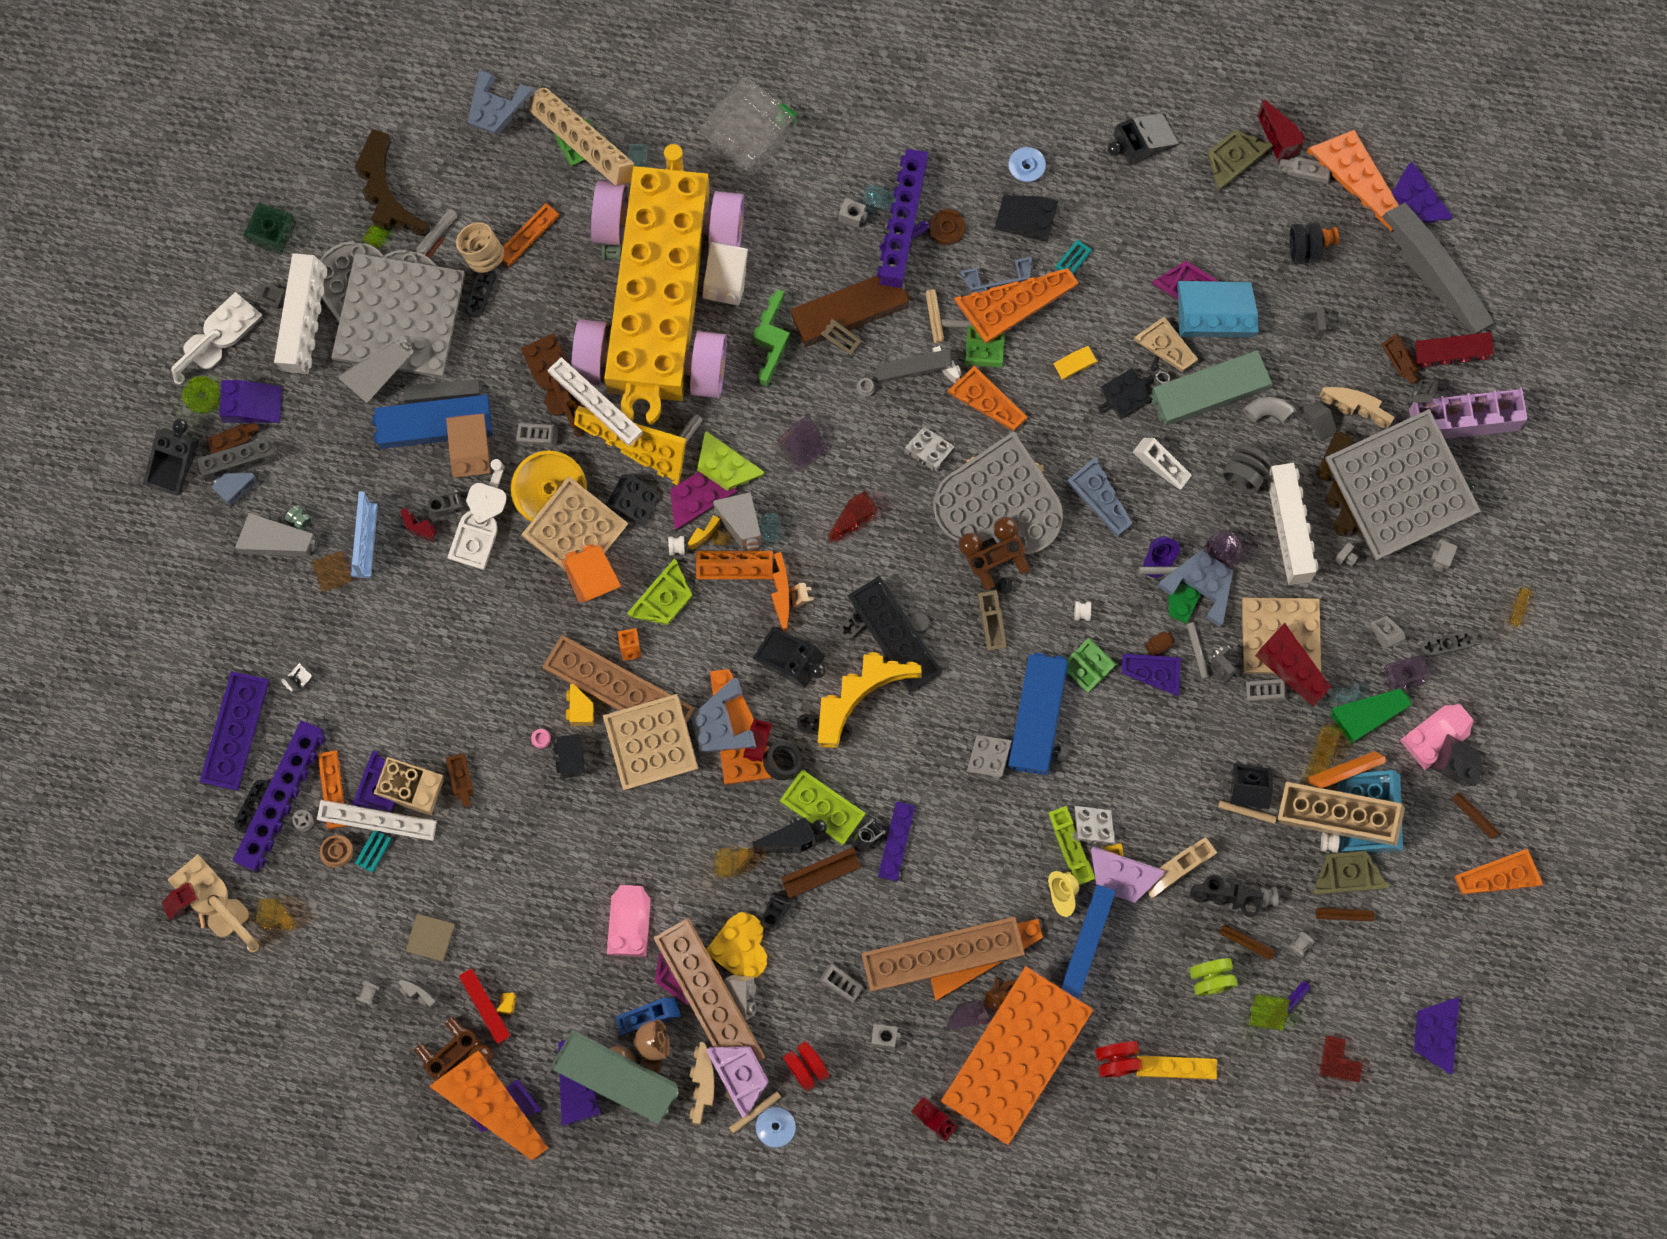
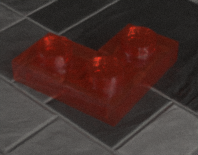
(1333, 1063)

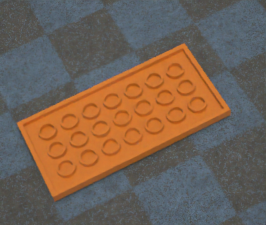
(1017, 1055)

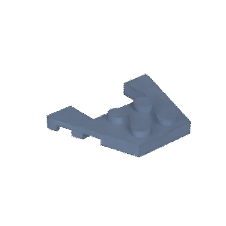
(491, 111)
(972, 280)
(1208, 578)
(713, 723)

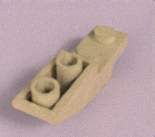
(1350, 400)
(1182, 865)
(704, 1076)

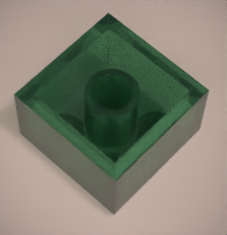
(269, 228)

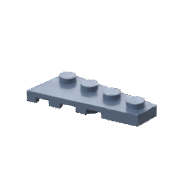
(1098, 494)

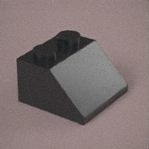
(1459, 762)
(1251, 786)

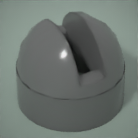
(1161, 378)
(1059, 749)

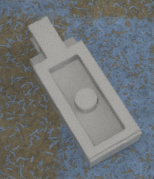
(1305, 169)

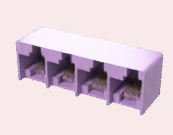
(1476, 413)

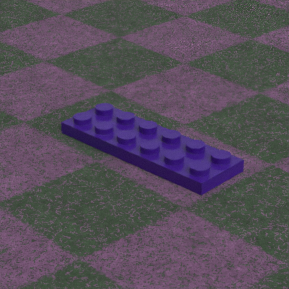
(234, 731)

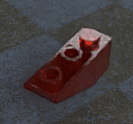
(855, 513)

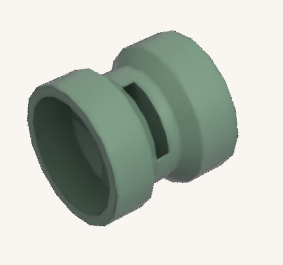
(298, 518)

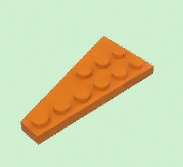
(1356, 172)
(1009, 304)
(734, 766)
(942, 985)
(483, 1097)

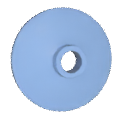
(1030, 157)
(778, 1137)

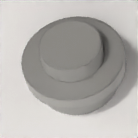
(865, 387)

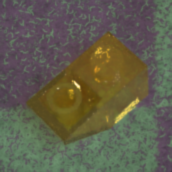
(731, 863)
(274, 913)

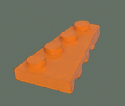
(1506, 873)

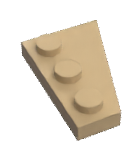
(1167, 344)

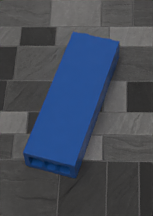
(425, 420)
(1038, 714)
(1087, 940)

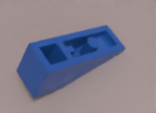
(662, 1009)

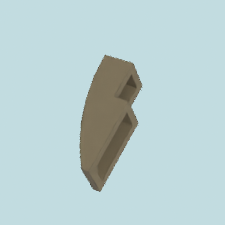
(991, 619)

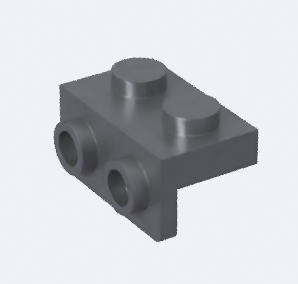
(1222, 668)

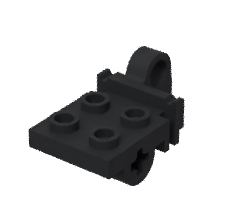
(1224, 895)

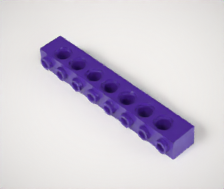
(890, 275)
(303, 733)

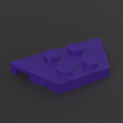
(1420, 196)
(365, 794)
(1437, 1033)

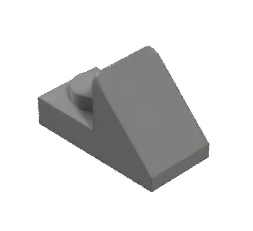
(1387, 632)

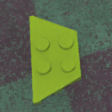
(725, 465)
(663, 598)

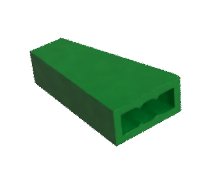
(1368, 714)

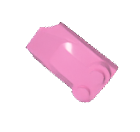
(1428, 737)
(629, 922)

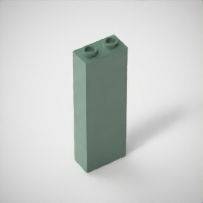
(1210, 388)
(615, 1077)

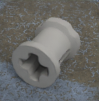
(1301, 944)
(367, 993)

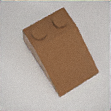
(468, 445)

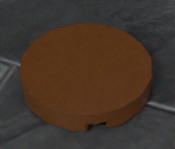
(947, 227)

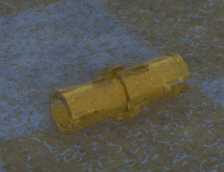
(1519, 607)

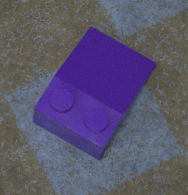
(249, 402)

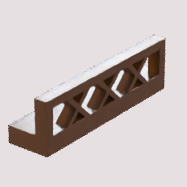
(820, 873)

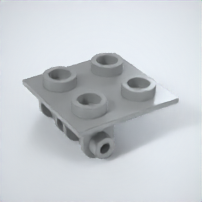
(929, 448)
(989, 756)
(1094, 825)

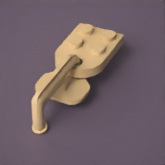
(224, 913)

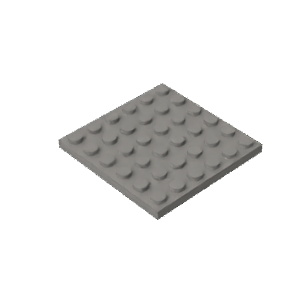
(396, 302)
(1402, 484)

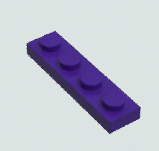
(896, 841)

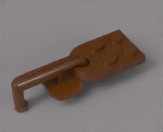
(540, 357)

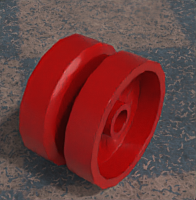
(1119, 1063)
(808, 1064)

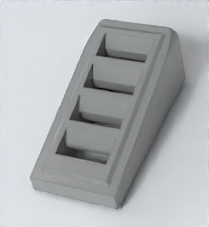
(552, 436)
(1266, 683)
(831, 984)

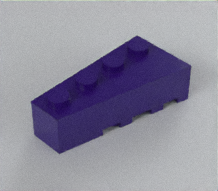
(577, 1100)

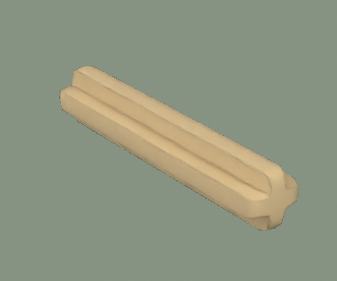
(934, 316)

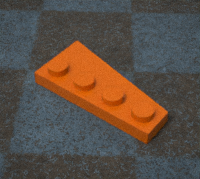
(986, 398)

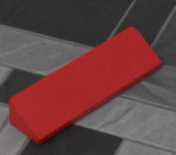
(484, 1006)

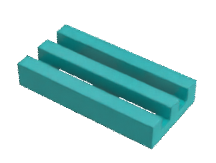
(1069, 252)
(381, 836)

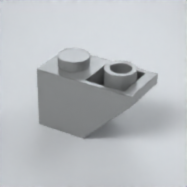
(742, 991)

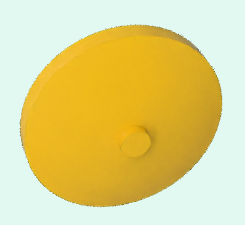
(539, 478)

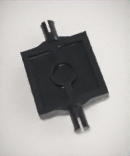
(1126, 393)

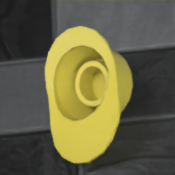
(1063, 892)

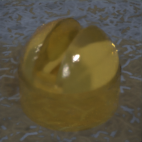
(719, 538)

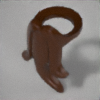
(997, 994)

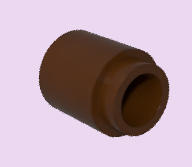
(1160, 643)

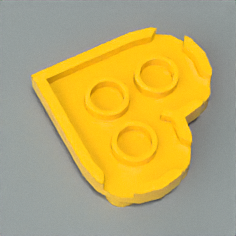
(739, 946)

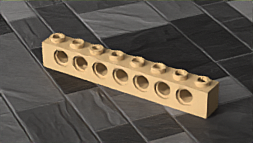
(581, 137)

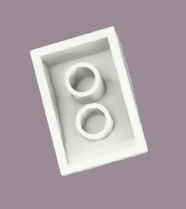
(725, 273)

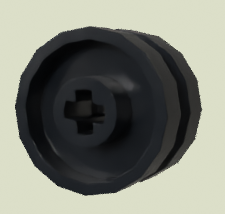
(1305, 243)

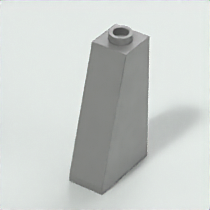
(373, 372)
(272, 538)

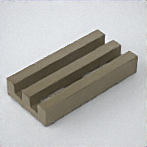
(830, 328)

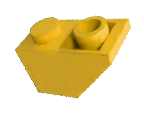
(581, 708)

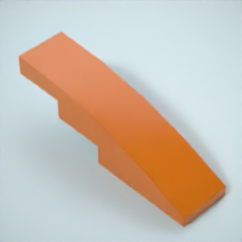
(781, 597)

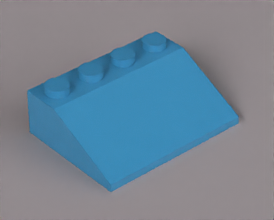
(1217, 309)
(1377, 785)

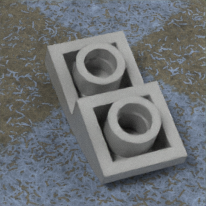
(413, 991)

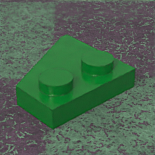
(1182, 602)

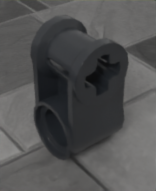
(868, 836)
(777, 909)

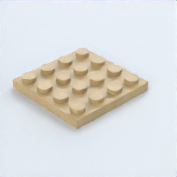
(571, 522)
(1266, 615)
(650, 742)

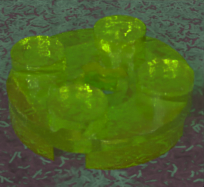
(193, 388)

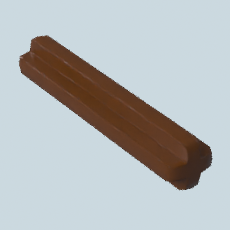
(1475, 815)
(1344, 914)
(1247, 942)

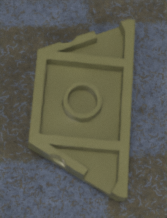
(1234, 156)
(1348, 873)

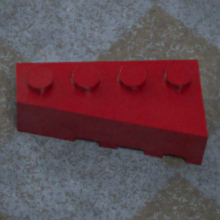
(1454, 348)
(1293, 665)

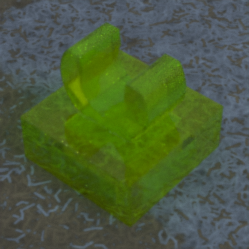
(375, 236)

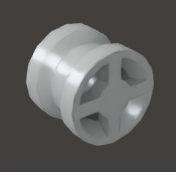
(300, 818)
(1270, 897)

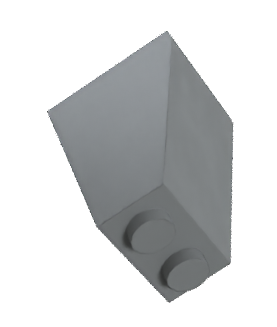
(740, 520)

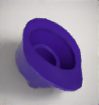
(1161, 554)

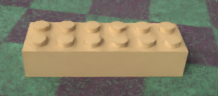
(1341, 813)

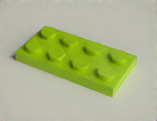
(816, 801)

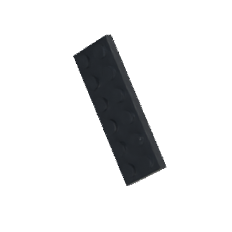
(893, 630)

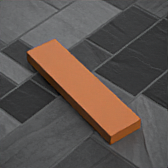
(529, 233)
(1347, 769)
(331, 781)

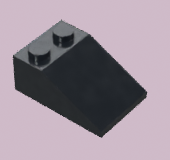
(1027, 216)

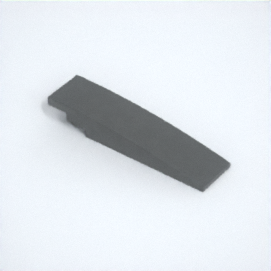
(1436, 268)

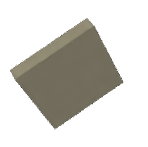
(430, 938)

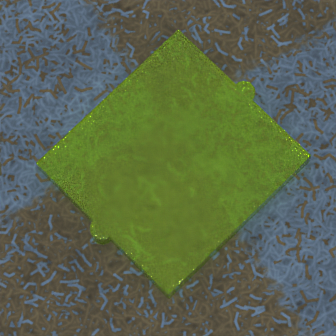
(1269, 1012)

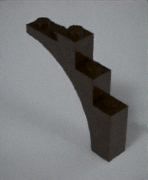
(388, 211)
(1345, 521)

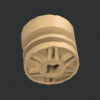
(480, 247)

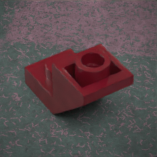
(421, 529)
(761, 732)
(178, 900)
(934, 1119)

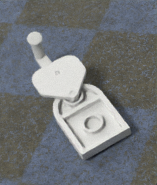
(221, 331)
(473, 540)

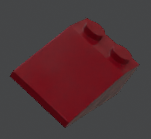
(1280, 132)

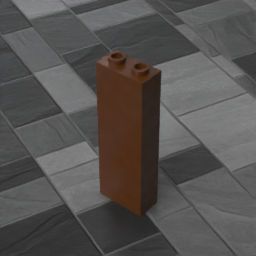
(849, 307)

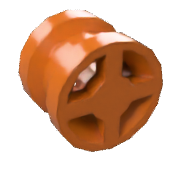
(1330, 237)

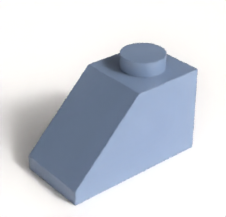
(233, 486)

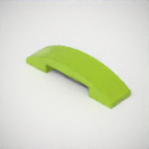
(1071, 849)

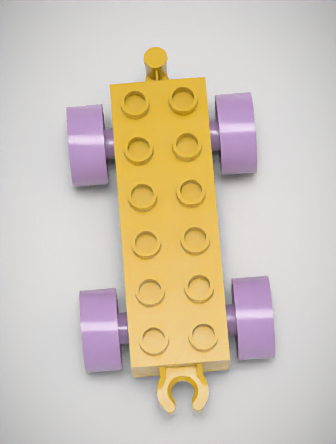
(657, 286)

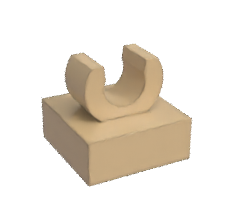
(799, 595)

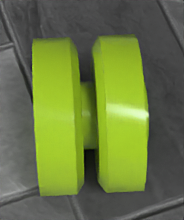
(1213, 977)

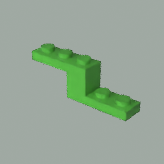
(771, 338)

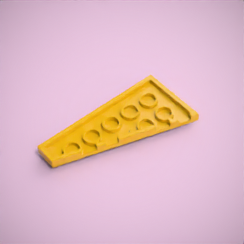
(653, 448)

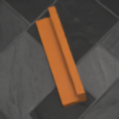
(734, 567)

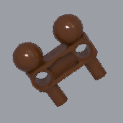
(1005, 530)
(453, 1052)

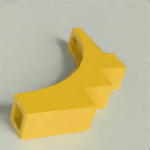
(875, 674)

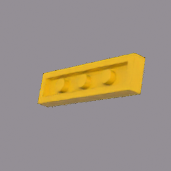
(1178, 1067)

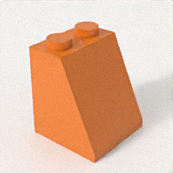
(590, 573)

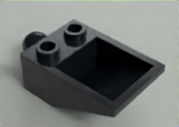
(1142, 138)
(167, 463)
(790, 657)
(792, 838)

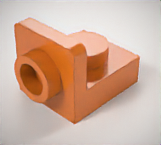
(629, 644)

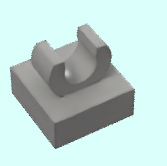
(1346, 555)

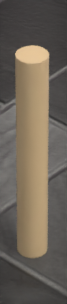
(1247, 811)
(755, 1112)

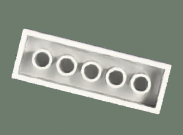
(300, 314)
(1291, 523)

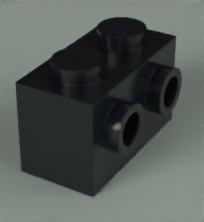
(570, 756)

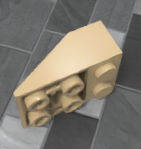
(409, 786)

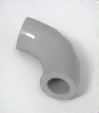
(1269, 406)

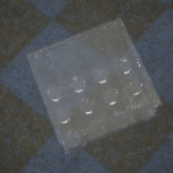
(748, 125)

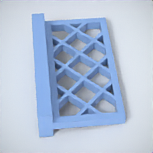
(364, 537)

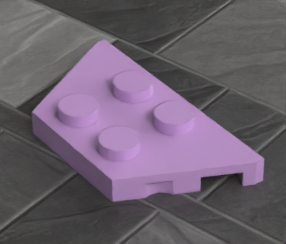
(1123, 875)
(740, 1075)

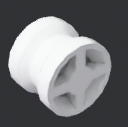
(676, 545)
(1082, 611)
(1329, 842)

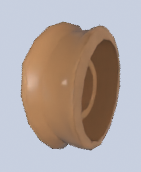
(336, 851)

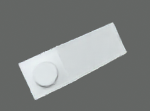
(1161, 462)

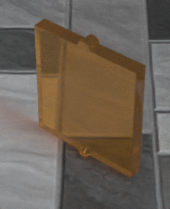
(331, 571)

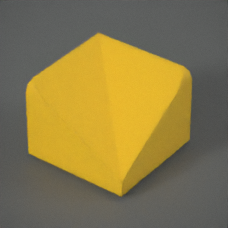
(507, 1004)

